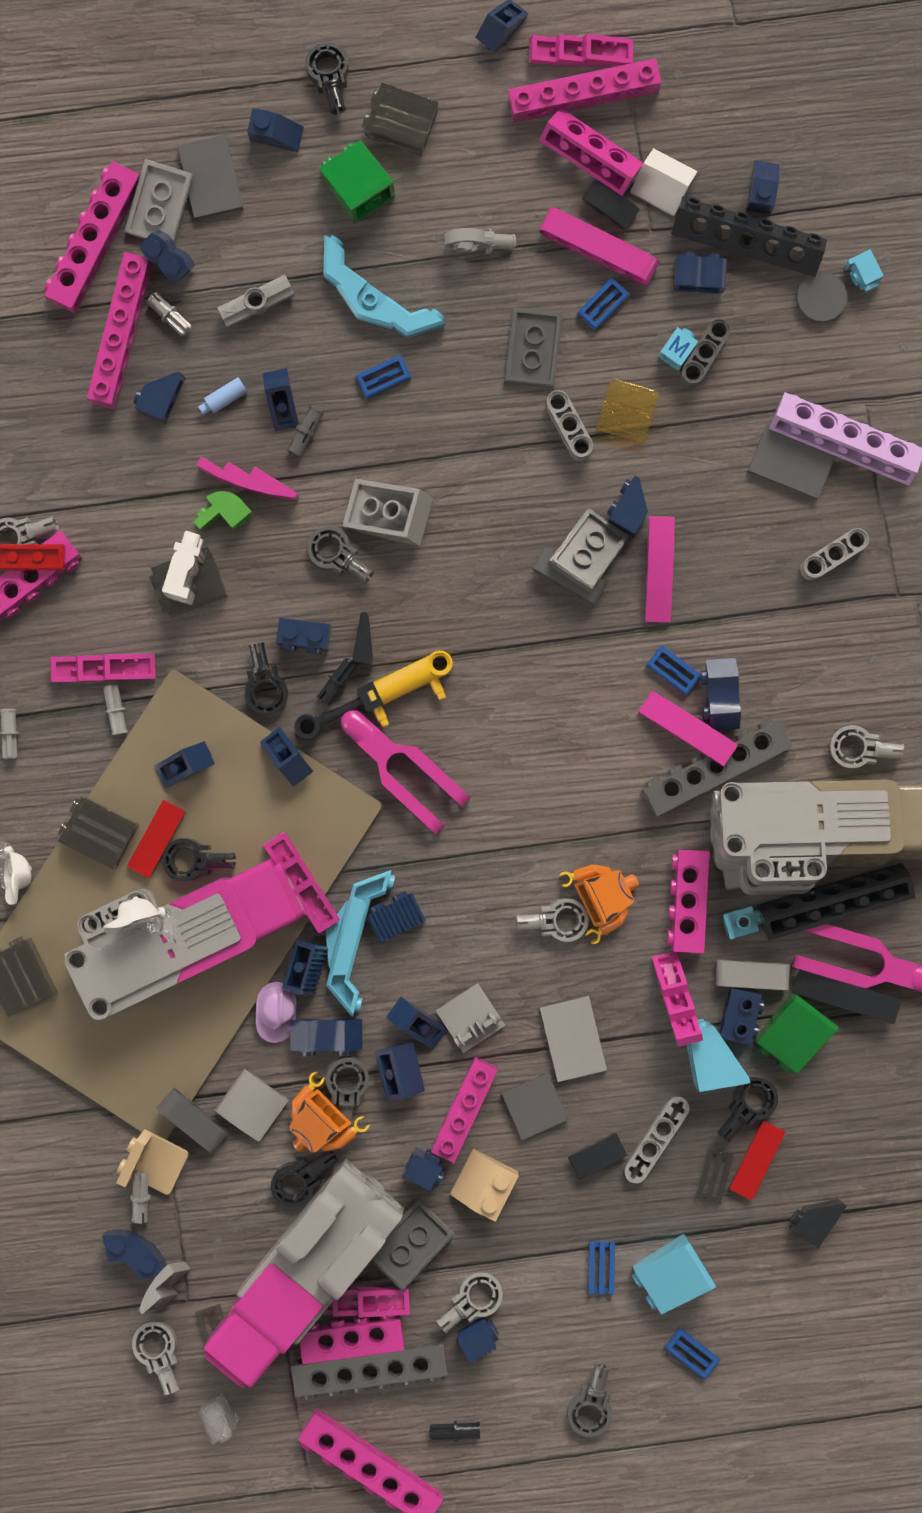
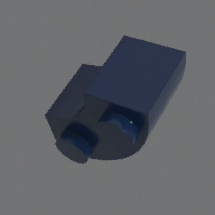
(722, 694)
(326, 1035)
(134, 1251)

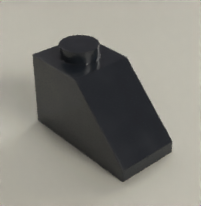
(816, 1220)

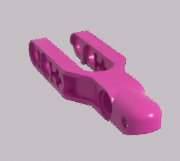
(382, 748)
(894, 970)

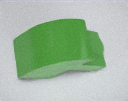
(224, 505)

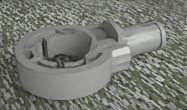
(477, 240)
(33, 530)
(881, 750)
(538, 921)
(457, 1314)
(152, 1361)

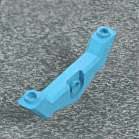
(368, 302)
(345, 936)

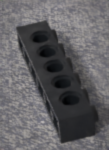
(754, 247)
(836, 901)

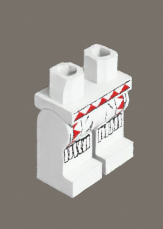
(183, 568)

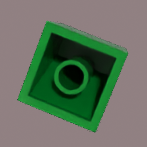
(357, 181)
(794, 1033)

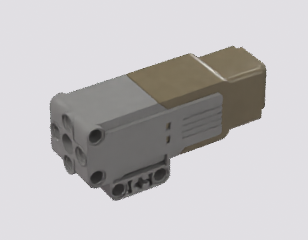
(791, 828)

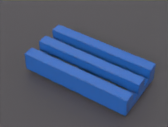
(589, 319)
(368, 394)
(690, 683)
(601, 1289)
(675, 1339)

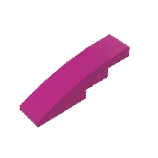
(580, 51)
(257, 482)
(659, 569)
(102, 668)
(688, 728)
(305, 885)
(677, 998)
(370, 1302)

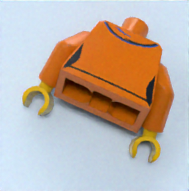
(604, 895)
(319, 1122)

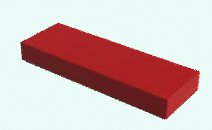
(32, 557)
(156, 838)
(757, 1160)

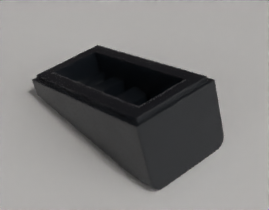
(363, 645)

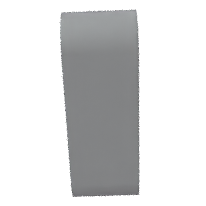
(566, 413)
(845, 549)
(752, 974)

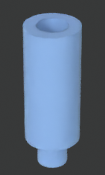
(223, 396)

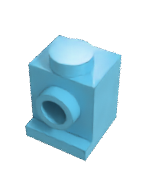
(865, 271)
(731, 922)

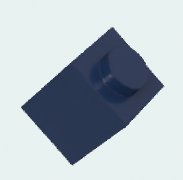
(501, 25)
(274, 130)
(763, 187)
(159, 397)
(280, 399)
(286, 756)
(184, 764)
(416, 1022)

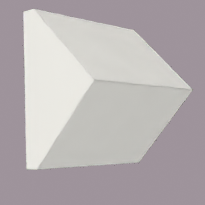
(663, 182)

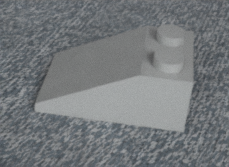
(388, 511)

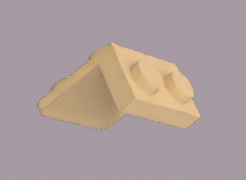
(156, 1157)

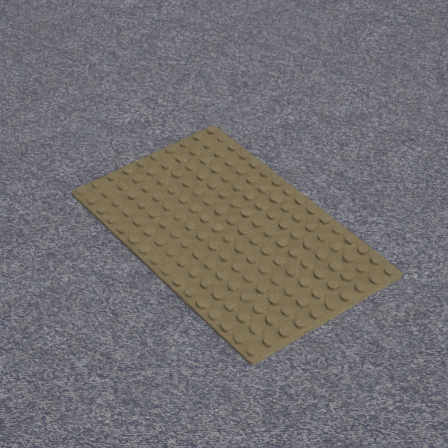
(235, 808)

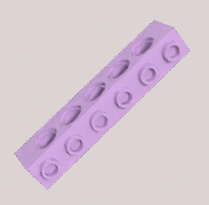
(847, 439)

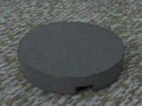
(821, 297)

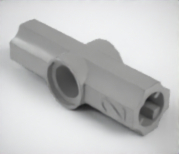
(240, 308)

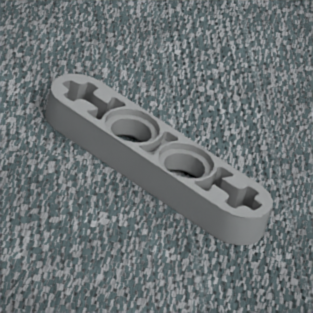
(659, 1141)

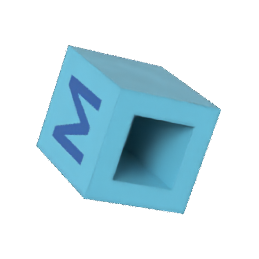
(678, 348)

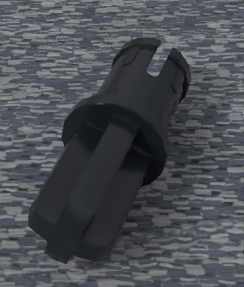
(337, 681)
(455, 1431)

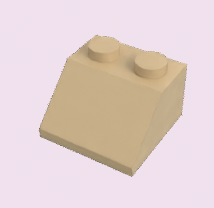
(484, 1184)

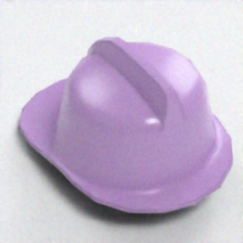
(274, 1011)

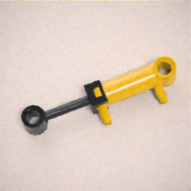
(383, 691)

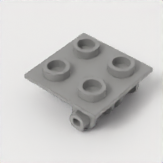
(470, 1018)

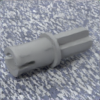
(168, 314)
(115, 709)
(9, 733)
(140, 1197)

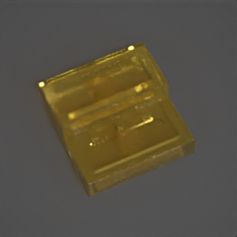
(627, 410)

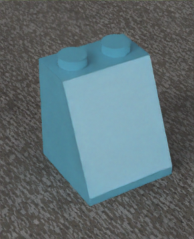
(713, 1062)
(672, 1275)

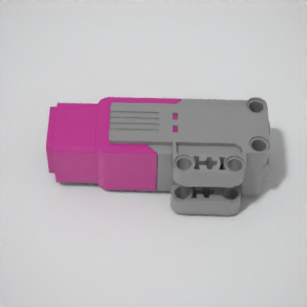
(209, 928)
(303, 1273)

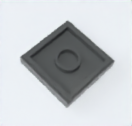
(534, 1106)

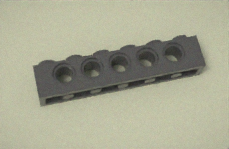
(660, 802)
(431, 1351)

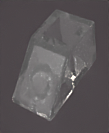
(218, 1419)

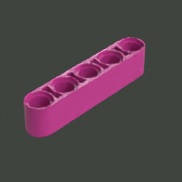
(599, 246)

